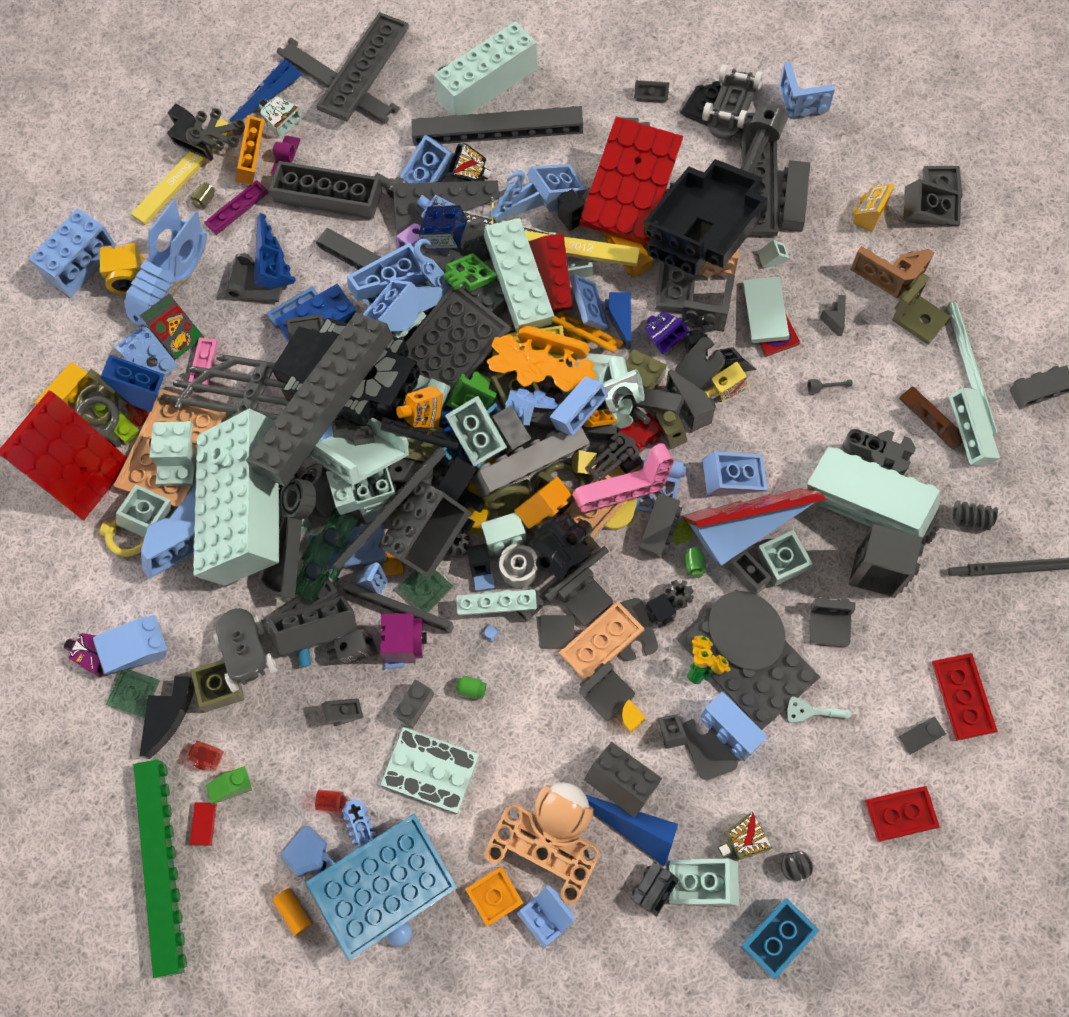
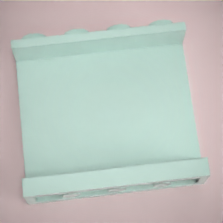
(361, 461)

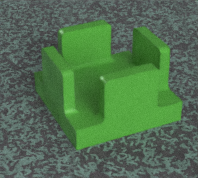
(467, 389)

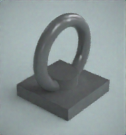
(107, 432)

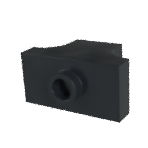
(692, 338)

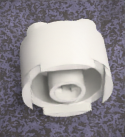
(521, 555)

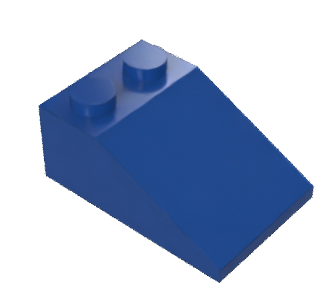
(132, 382)

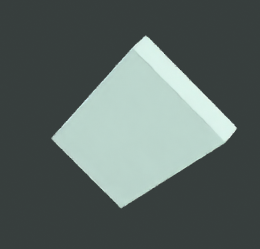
(765, 310)

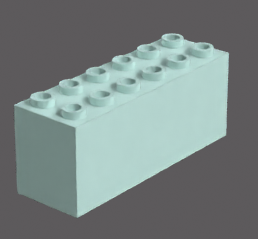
(486, 70)
(873, 493)

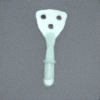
(811, 711)

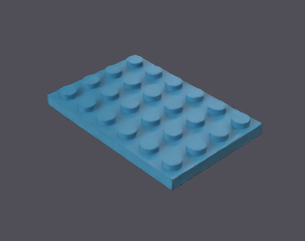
(380, 886)

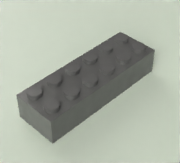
(326, 189)
(488, 295)

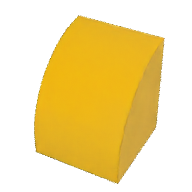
(631, 717)

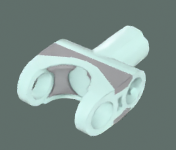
(622, 384)

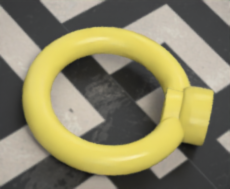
(108, 530)

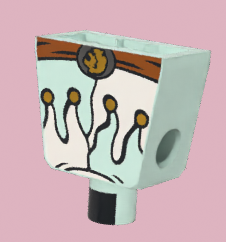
(279, 115)

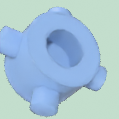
(490, 633)

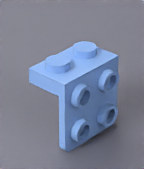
(525, 401)
(546, 916)

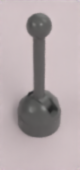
(814, 385)

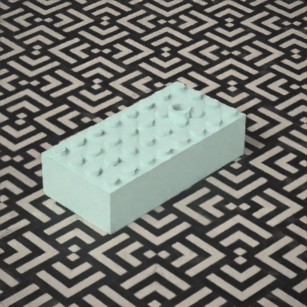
(234, 505)

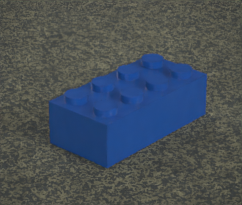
(330, 303)

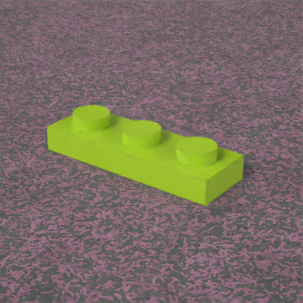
(125, 429)

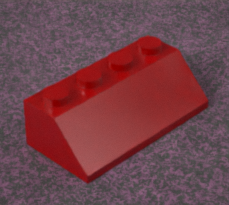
(553, 268)

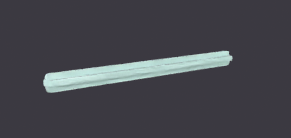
(969, 360)

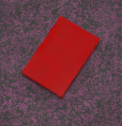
(902, 814)

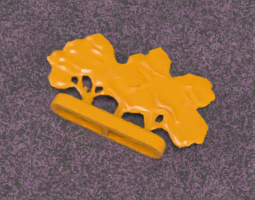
(537, 364)

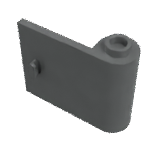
(242, 285)

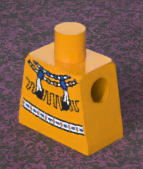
(422, 408)

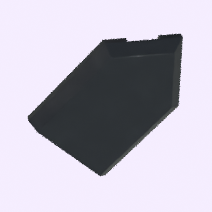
(700, 96)

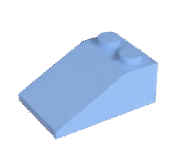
(428, 162)
(734, 473)
(130, 645)

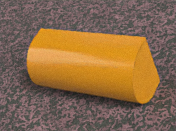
(292, 911)

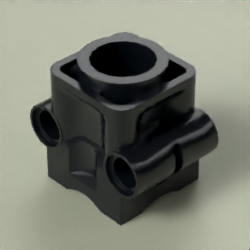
(562, 544)

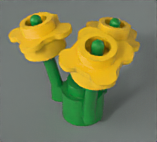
(703, 658)

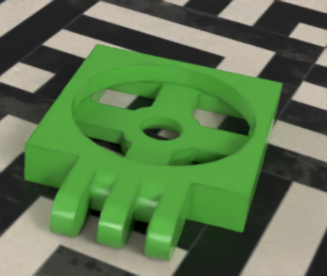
(469, 262)

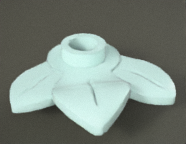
(622, 414)

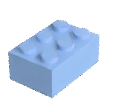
(733, 726)

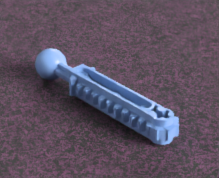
(361, 831)

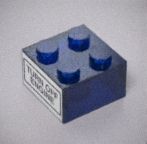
(443, 226)

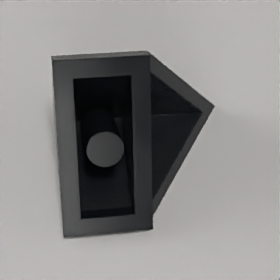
(732, 356)

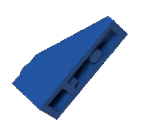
(620, 314)

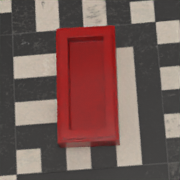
(203, 824)

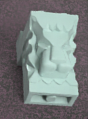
(367, 495)

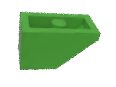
(229, 785)

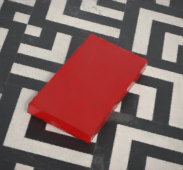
(964, 697)

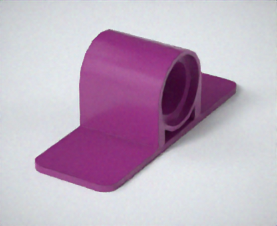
(285, 150)

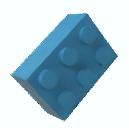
(779, 938)

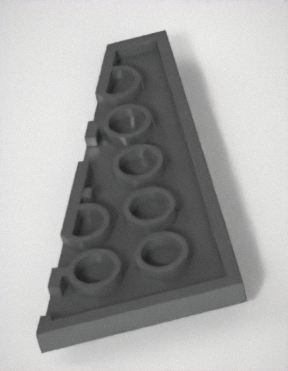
(464, 193)

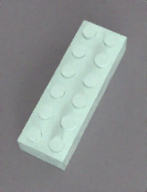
(518, 274)

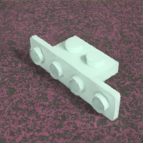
(496, 602)

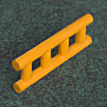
(597, 336)

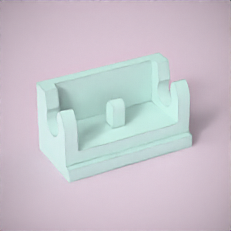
(581, 268)

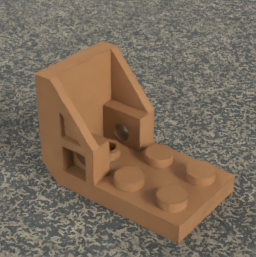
(889, 276)

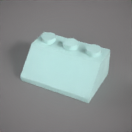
(476, 431)

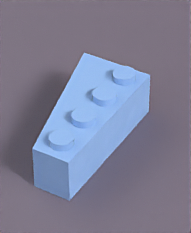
(377, 275)

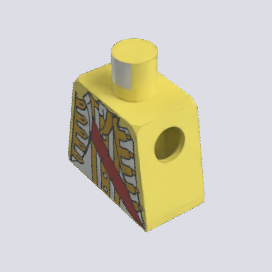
(728, 383)

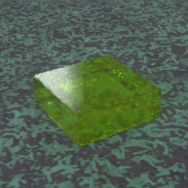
(682, 533)

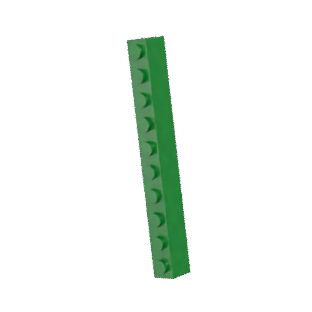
(159, 869)

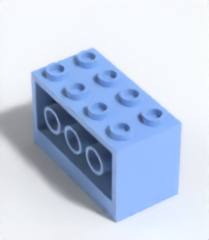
(72, 252)

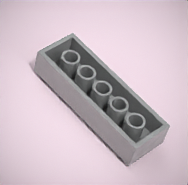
(527, 461)

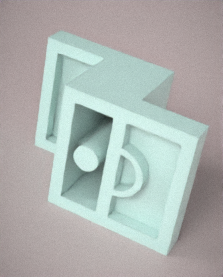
(173, 453)

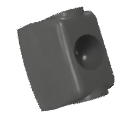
(403, 470)

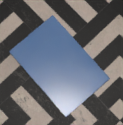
(589, 303)

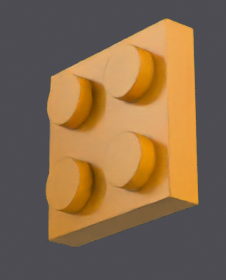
(494, 896)

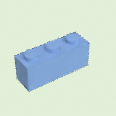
(578, 406)

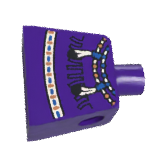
(665, 330)

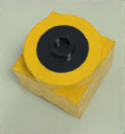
(120, 266)

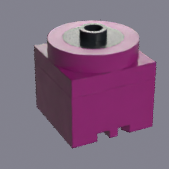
(402, 638)

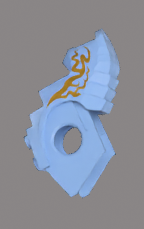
(166, 270)

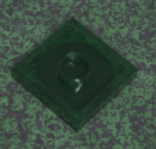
(424, 591)
(132, 692)

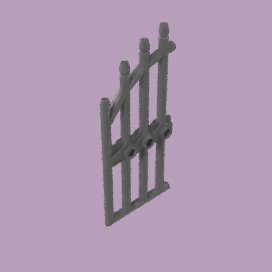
(250, 397)

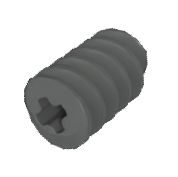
(975, 514)

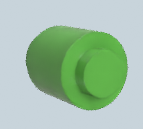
(695, 562)
(471, 687)

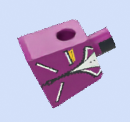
(84, 653)

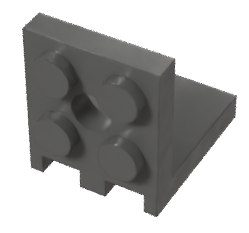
(706, 315)

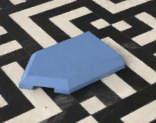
(304, 852)

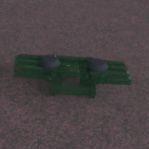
(319, 551)

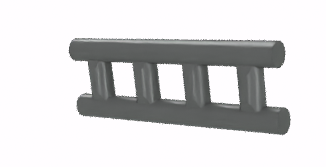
(590, 560)

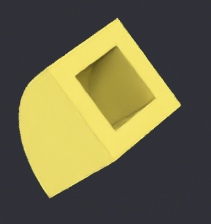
(581, 460)

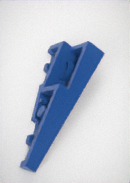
(276, 81)
(269, 259)
(645, 831)

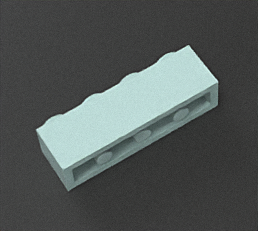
(974, 427)

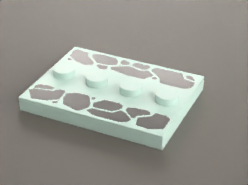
(430, 770)

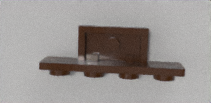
(932, 417)

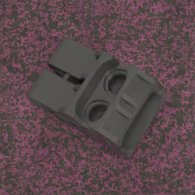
(880, 449)

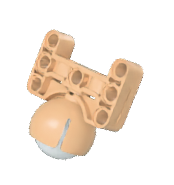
(558, 820)

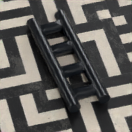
(419, 433)

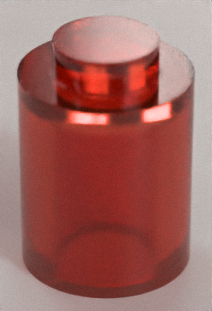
(330, 801)

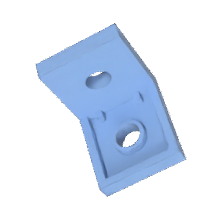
(803, 101)
(141, 346)

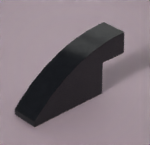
(182, 121)
(165, 715)

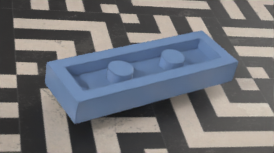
(291, 304)

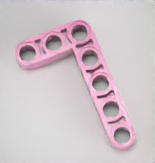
(629, 485)

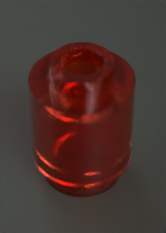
(136, 415)

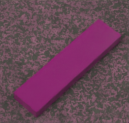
(236, 207)

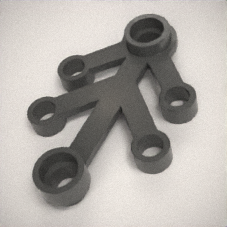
(196, 135)

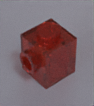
(205, 755)

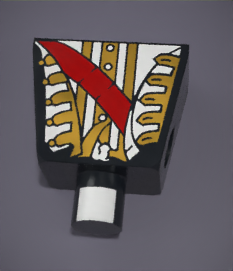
(468, 164)

